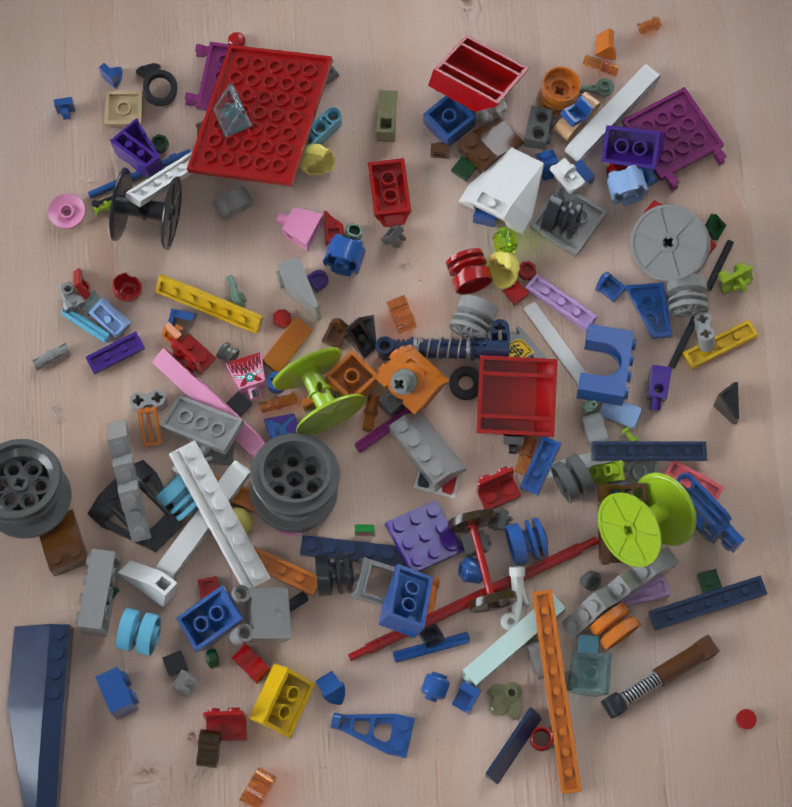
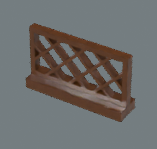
(603, 491)

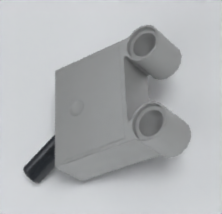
(265, 613)

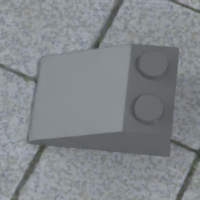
(296, 284)

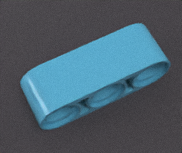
(324, 122)

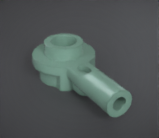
(603, 87)
(238, 298)
(589, 406)

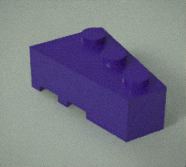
(137, 150)

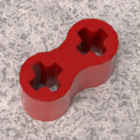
(251, 663)

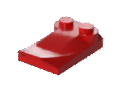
(390, 191)

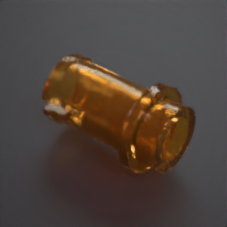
(649, 25)

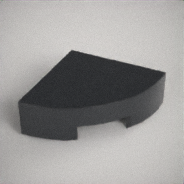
(144, 70)

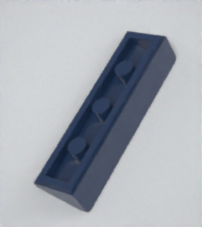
(513, 746)

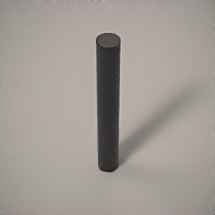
(719, 264)
(682, 344)

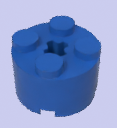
(344, 255)

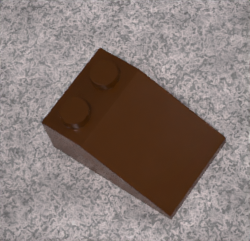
(489, 143)
(64, 546)

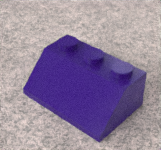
(632, 146)

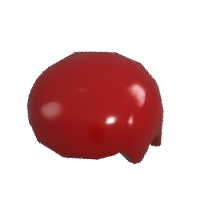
(126, 287)

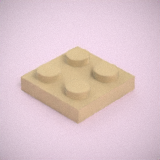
(123, 108)

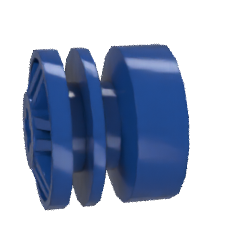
(526, 541)

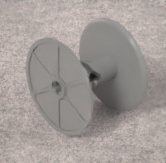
(651, 246)

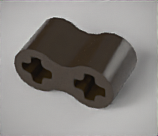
(208, 748)

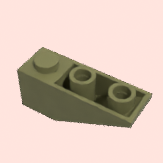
(386, 116)

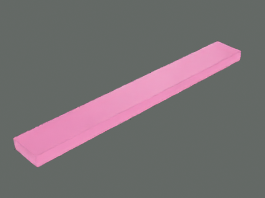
(199, 392)

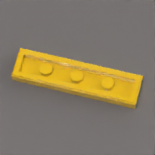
(725, 342)

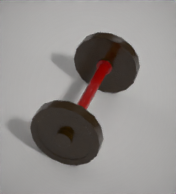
(472, 522)

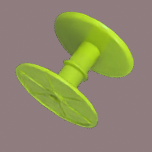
(309, 372)
(637, 530)

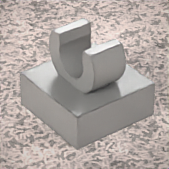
(185, 683)

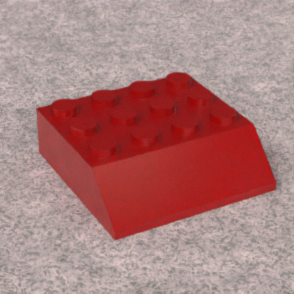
(476, 75)
(516, 396)

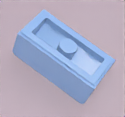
(109, 317)
(624, 415)

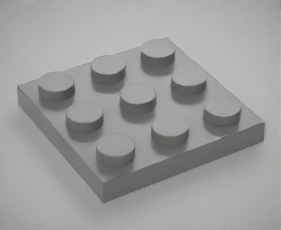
(591, 219)

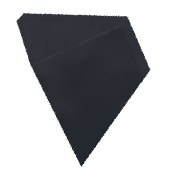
(362, 335)
(728, 403)

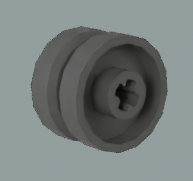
(572, 478)

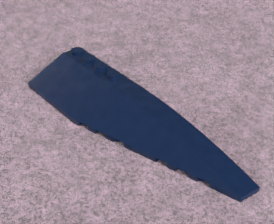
(39, 708)

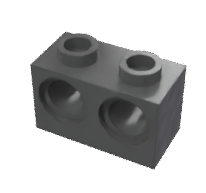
(536, 127)

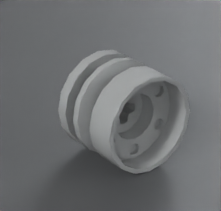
(688, 295)
(473, 317)

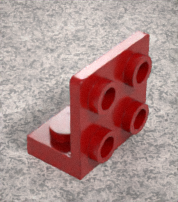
(193, 353)
(497, 488)
(231, 723)

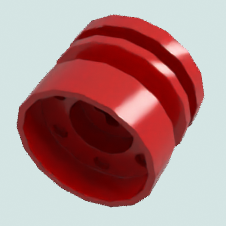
(469, 271)

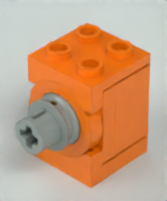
(411, 378)

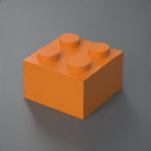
(351, 376)

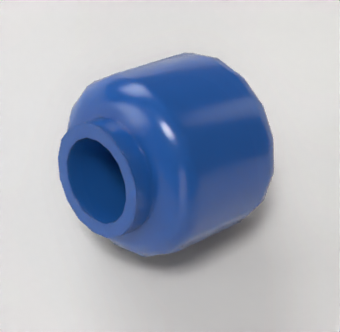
(470, 570)
(435, 686)

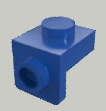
(577, 112)
(549, 159)

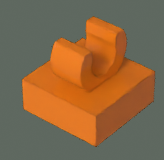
(172, 331)

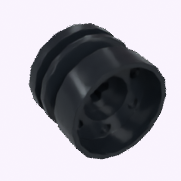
(562, 216)
(334, 574)

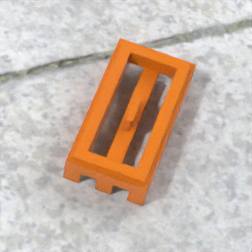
(147, 410)

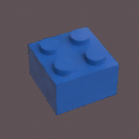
(449, 120)
(116, 692)

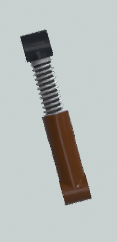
(662, 675)

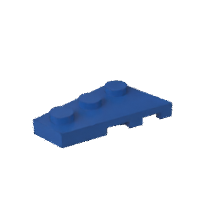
(652, 308)

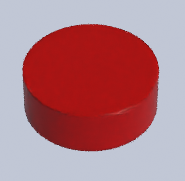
(746, 719)

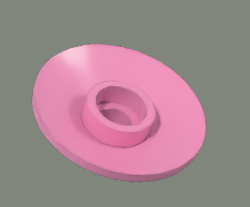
(63, 204)

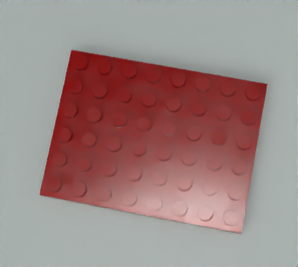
(281, 101)

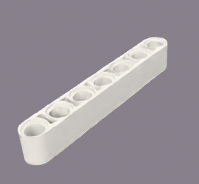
(612, 113)
(197, 527)

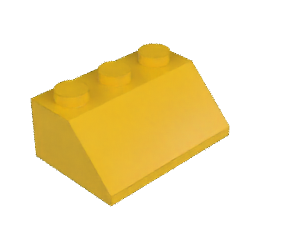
(282, 700)

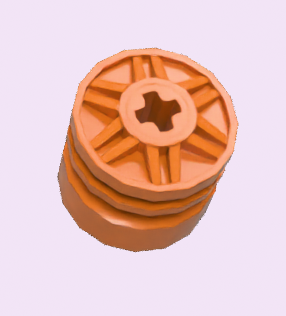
(559, 89)

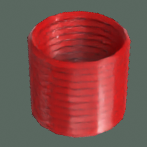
(546, 730)

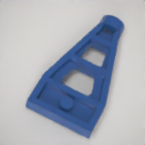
(400, 735)

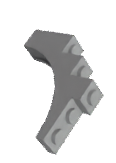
(127, 480)
(618, 591)

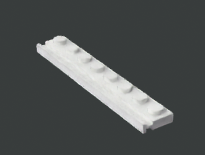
(219, 515)

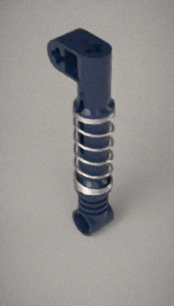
(453, 348)

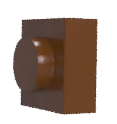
(440, 150)

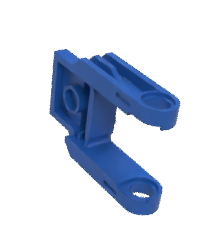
(711, 517)

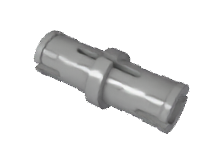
(51, 356)

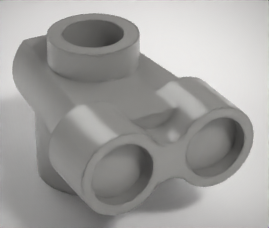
(70, 297)

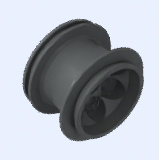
(17, 462)
(296, 508)

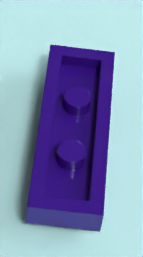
(115, 353)

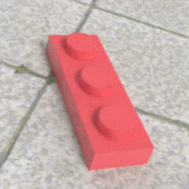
(677, 468)

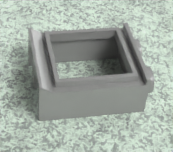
(362, 579)

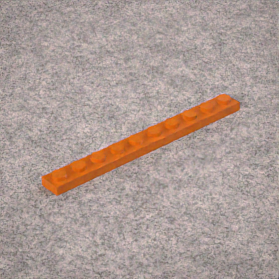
(556, 692)

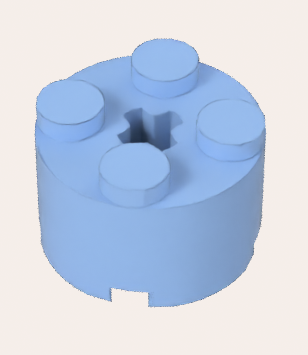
(627, 186)

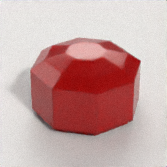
(236, 38)
(527, 270)
(282, 318)

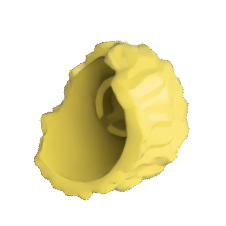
(317, 160)
(503, 268)

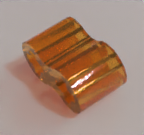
(401, 314)
(258, 788)

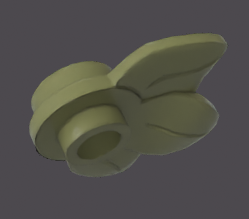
(504, 702)

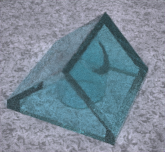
(231, 112)
(590, 674)

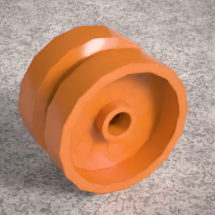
(613, 623)

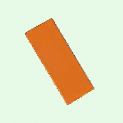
(287, 345)

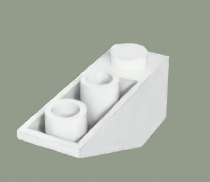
(150, 581)

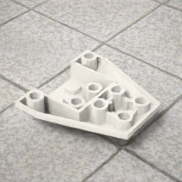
(507, 189)

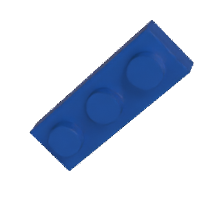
(540, 465)

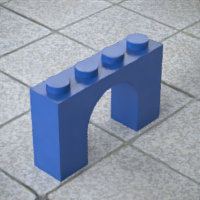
(609, 388)

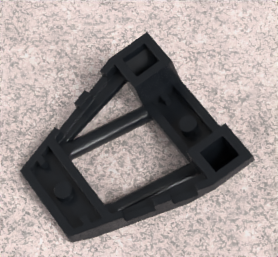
(107, 506)

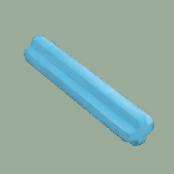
(87, 325)

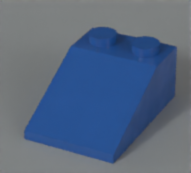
(406, 601)
(209, 619)

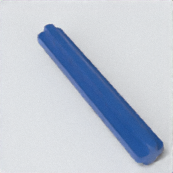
(420, 650)

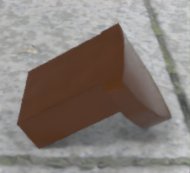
(335, 333)

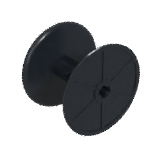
(166, 212)

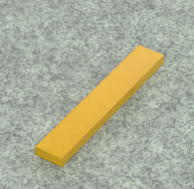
(209, 304)

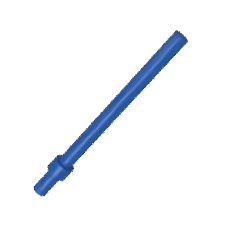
(135, 175)

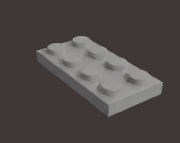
(202, 423)

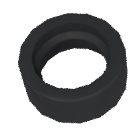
(160, 74)

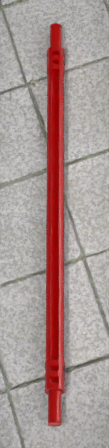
(462, 603)

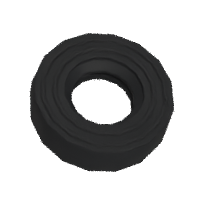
(456, 390)

